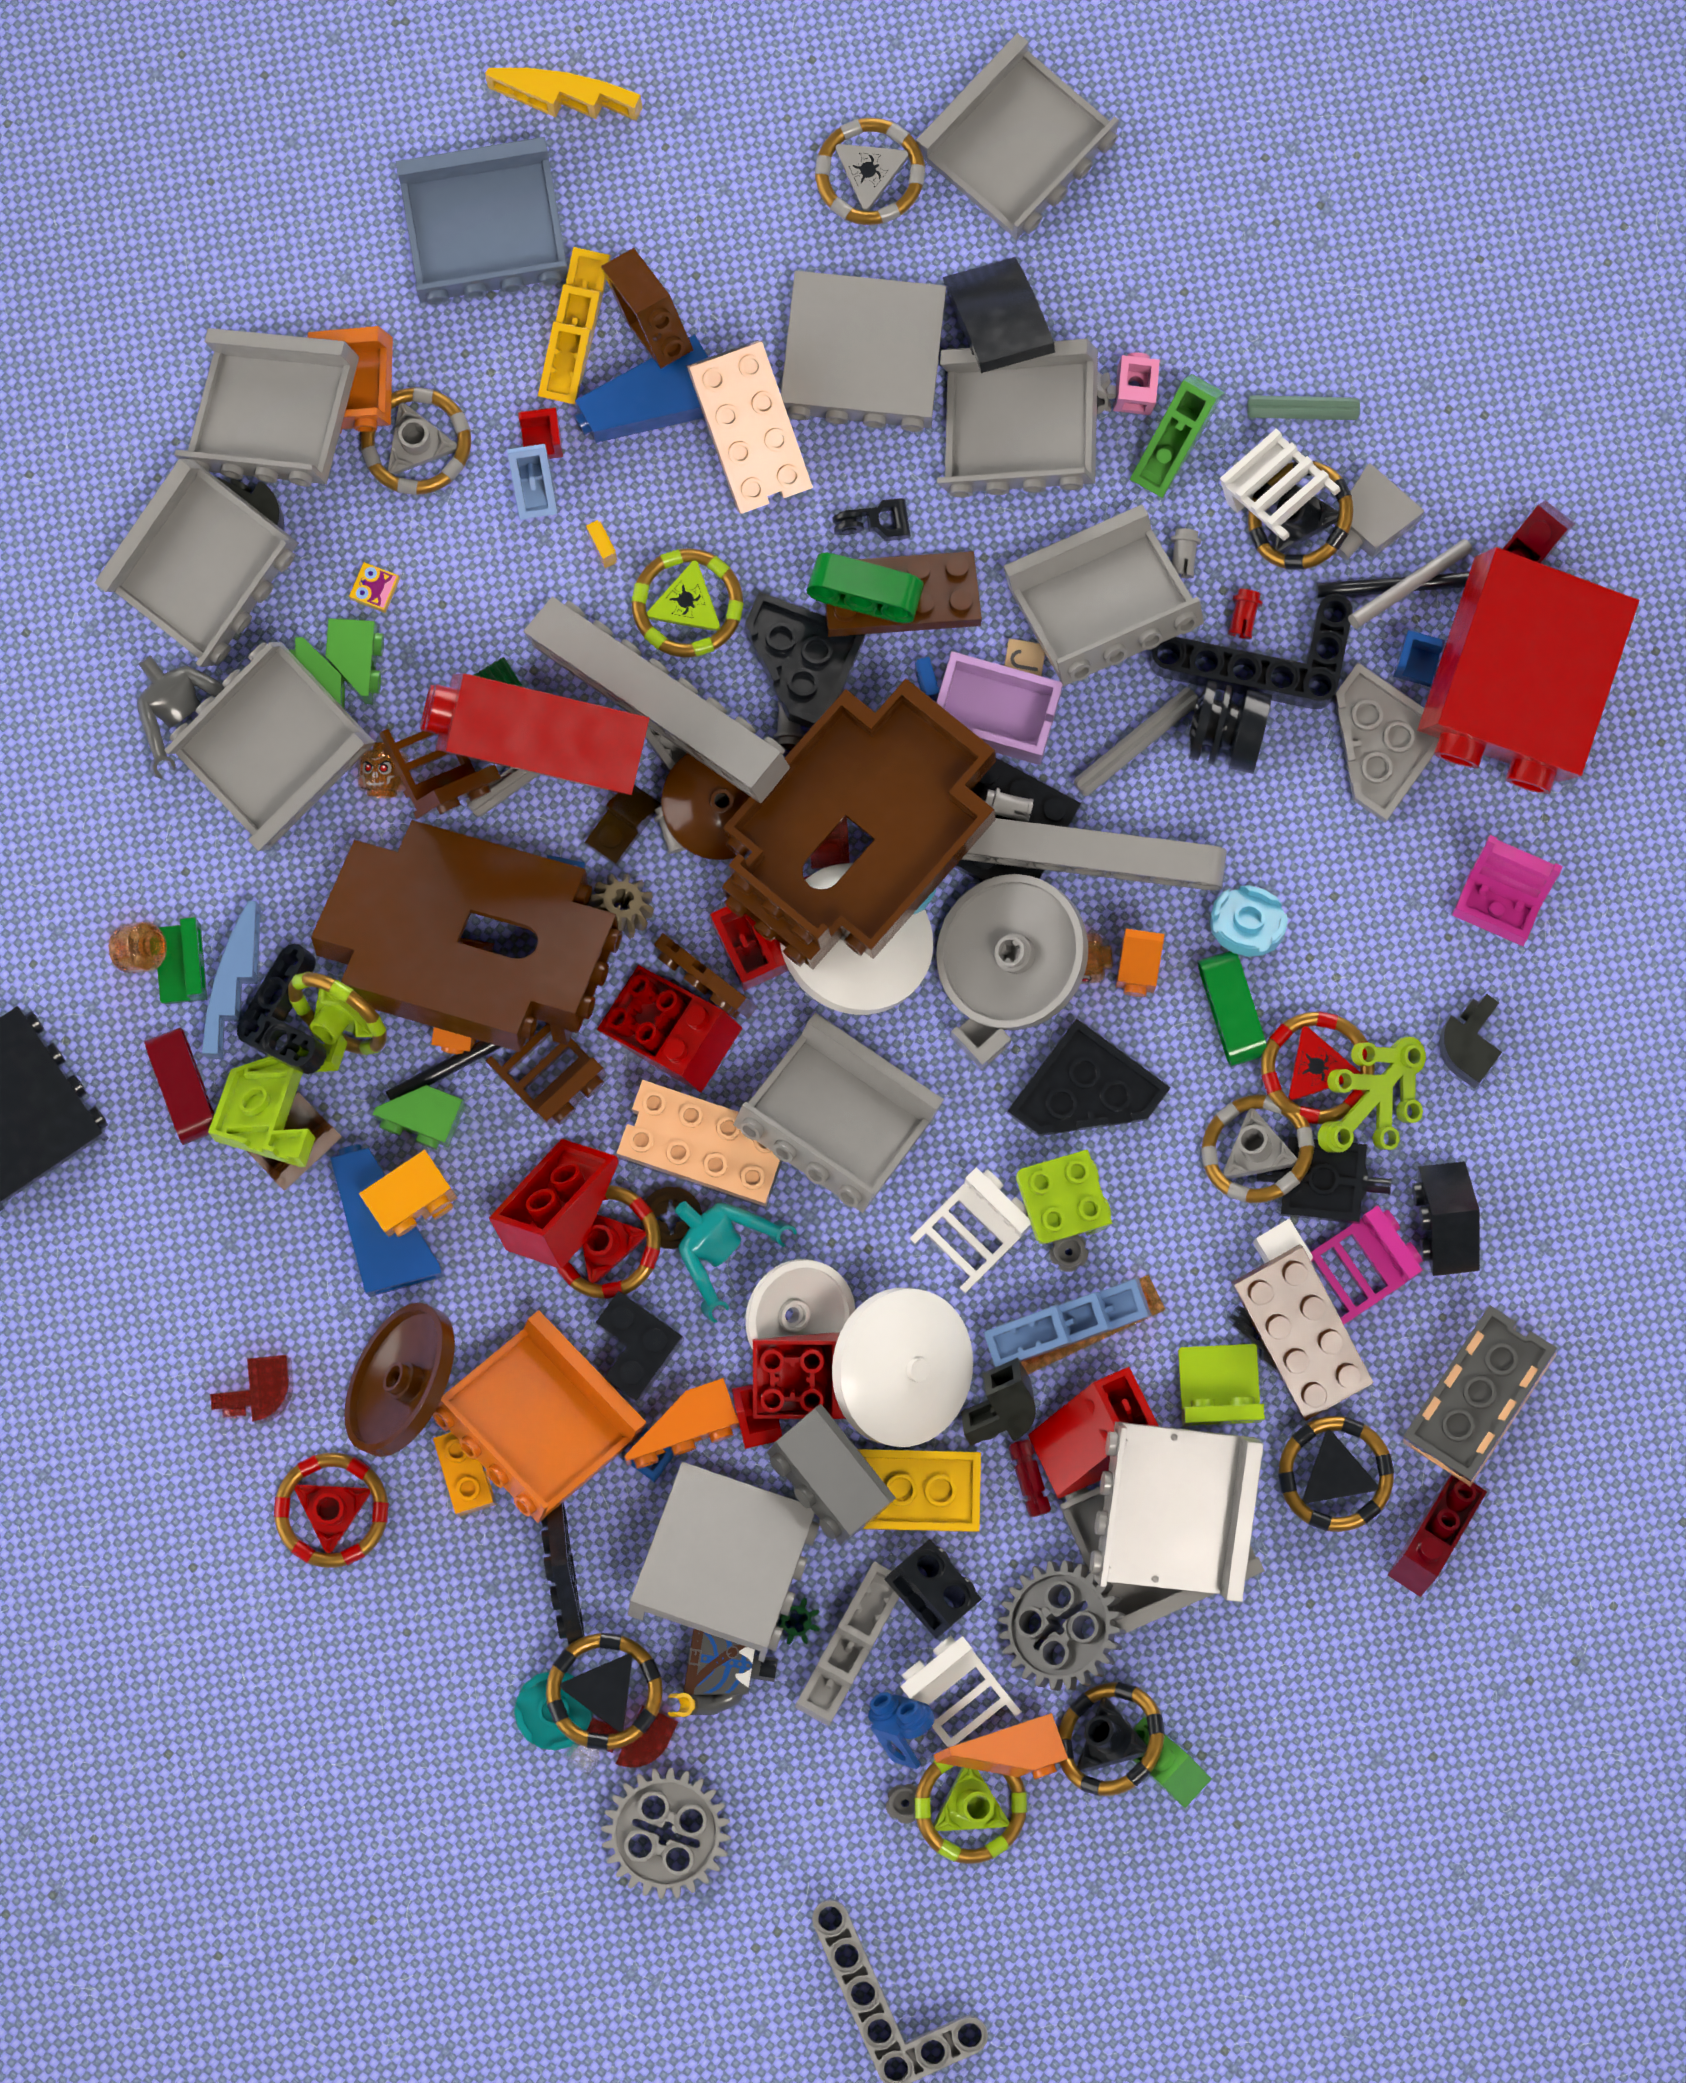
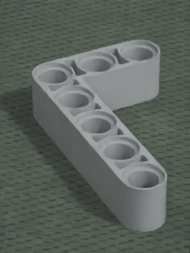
(879, 2009)

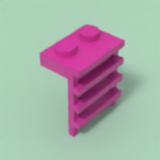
(1505, 890)
(1382, 1248)

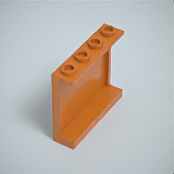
(539, 1418)

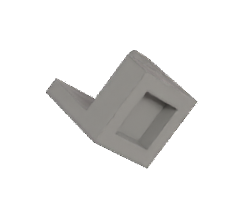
(980, 1042)

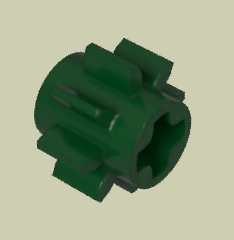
(807, 1624)

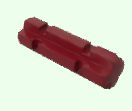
(1029, 1478)

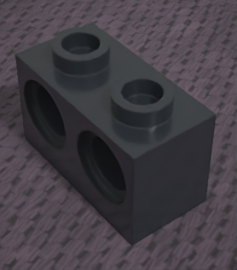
(926, 1594)

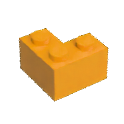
(407, 1194)

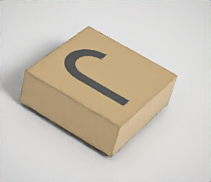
(1025, 656)

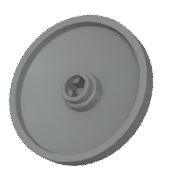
(1012, 952)

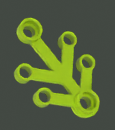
(1378, 1094)

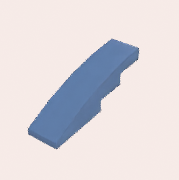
(236, 968)
(1068, 1323)

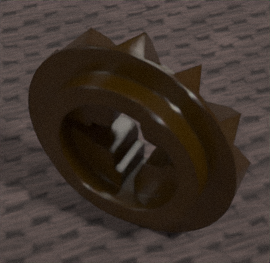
(659, 1203)

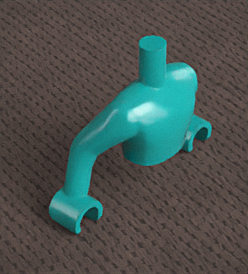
(715, 1239)

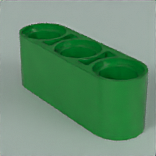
(865, 587)
(1232, 1007)

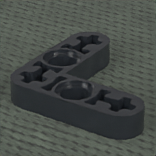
(273, 1026)

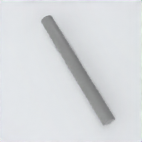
(1410, 583)

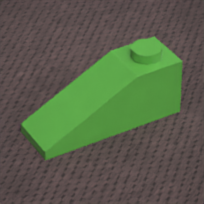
(1176, 434)

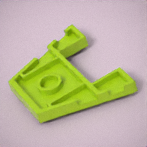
(258, 1104)

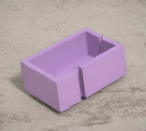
(1001, 705)

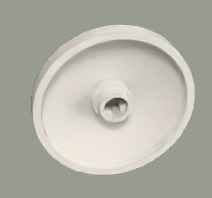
(861, 983)
(902, 1367)

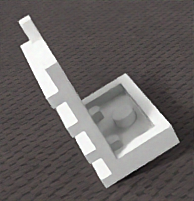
(1259, 467)
(998, 1214)
(951, 1664)

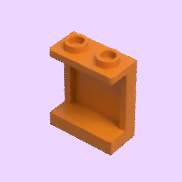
(372, 385)

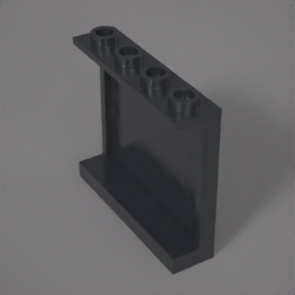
(39, 1106)

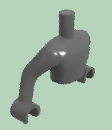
(170, 699)

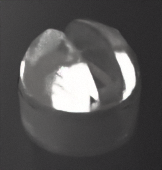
(582, 1758)

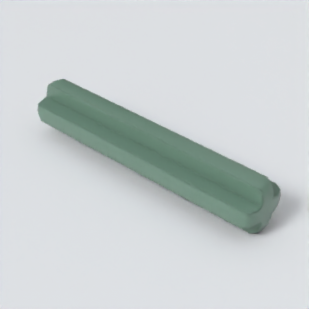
(1303, 407)

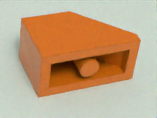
(1139, 962)

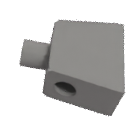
(1379, 514)

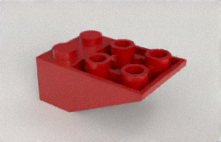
(748, 952)
(670, 1028)
(794, 1376)
(1075, 1436)

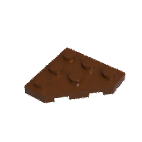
(703, 978)

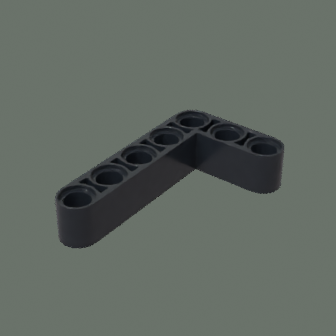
(1263, 666)

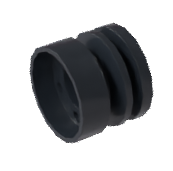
(1229, 726)

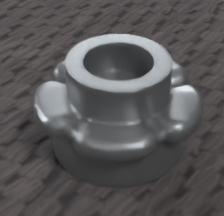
(1065, 1262)
(894, 1807)

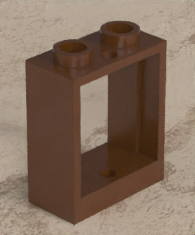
(647, 308)

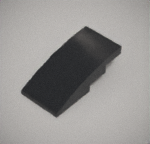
(999, 314)

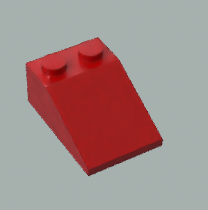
(555, 1204)

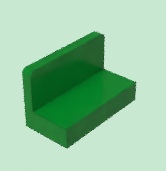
(183, 969)

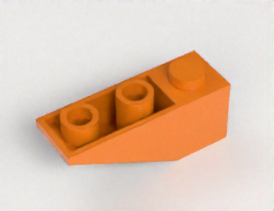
(692, 1418)

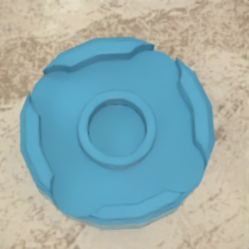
(1248, 921)

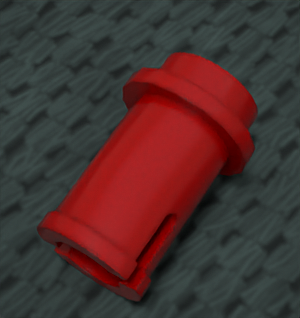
(1244, 613)

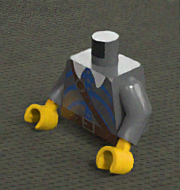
(719, 1675)

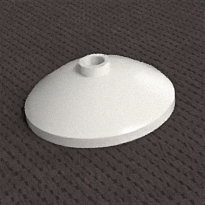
(813, 1291)

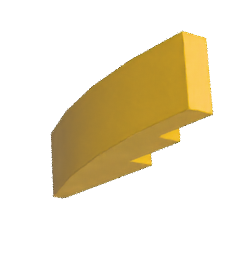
(551, 89)
(574, 326)

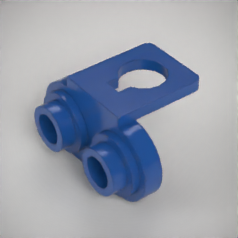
(899, 1719)

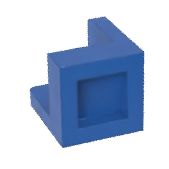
(1418, 658)

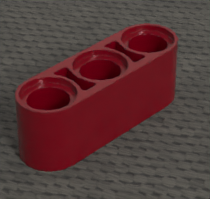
(181, 1084)

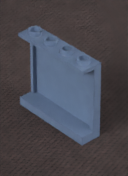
(482, 220)

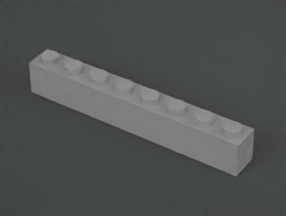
(648, 691)

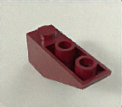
(1540, 533)
(1436, 1535)

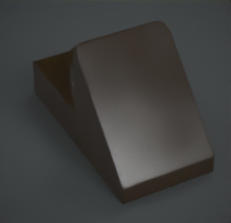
(622, 824)

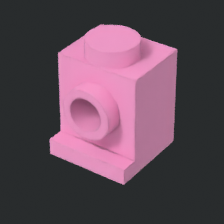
(1135, 398)

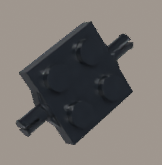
(1332, 1185)

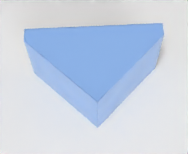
(532, 481)

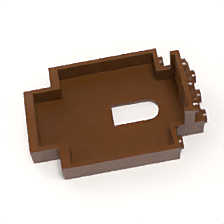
(897, 778)
(402, 924)

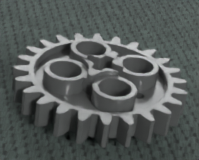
(1081, 1654)

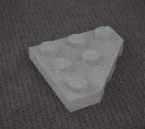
(1381, 741)

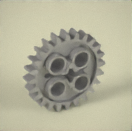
(654, 1868)

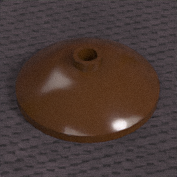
(691, 809)

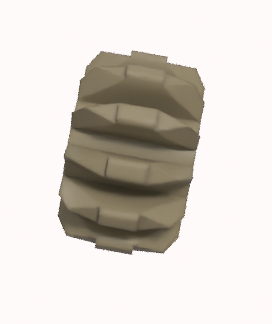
(628, 895)

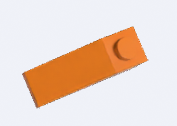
(1012, 1751)

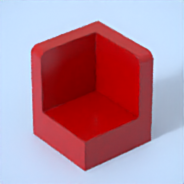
(542, 428)
(753, 1431)

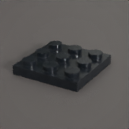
(1048, 808)

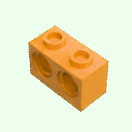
(464, 1477)

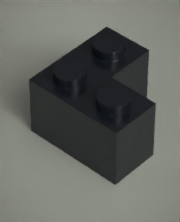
(1449, 1217)
(647, 1341)

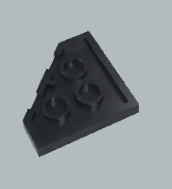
(799, 657)
(1086, 1087)
(561, 1571)

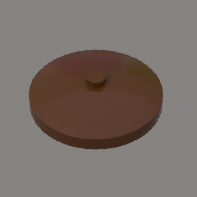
(399, 1379)

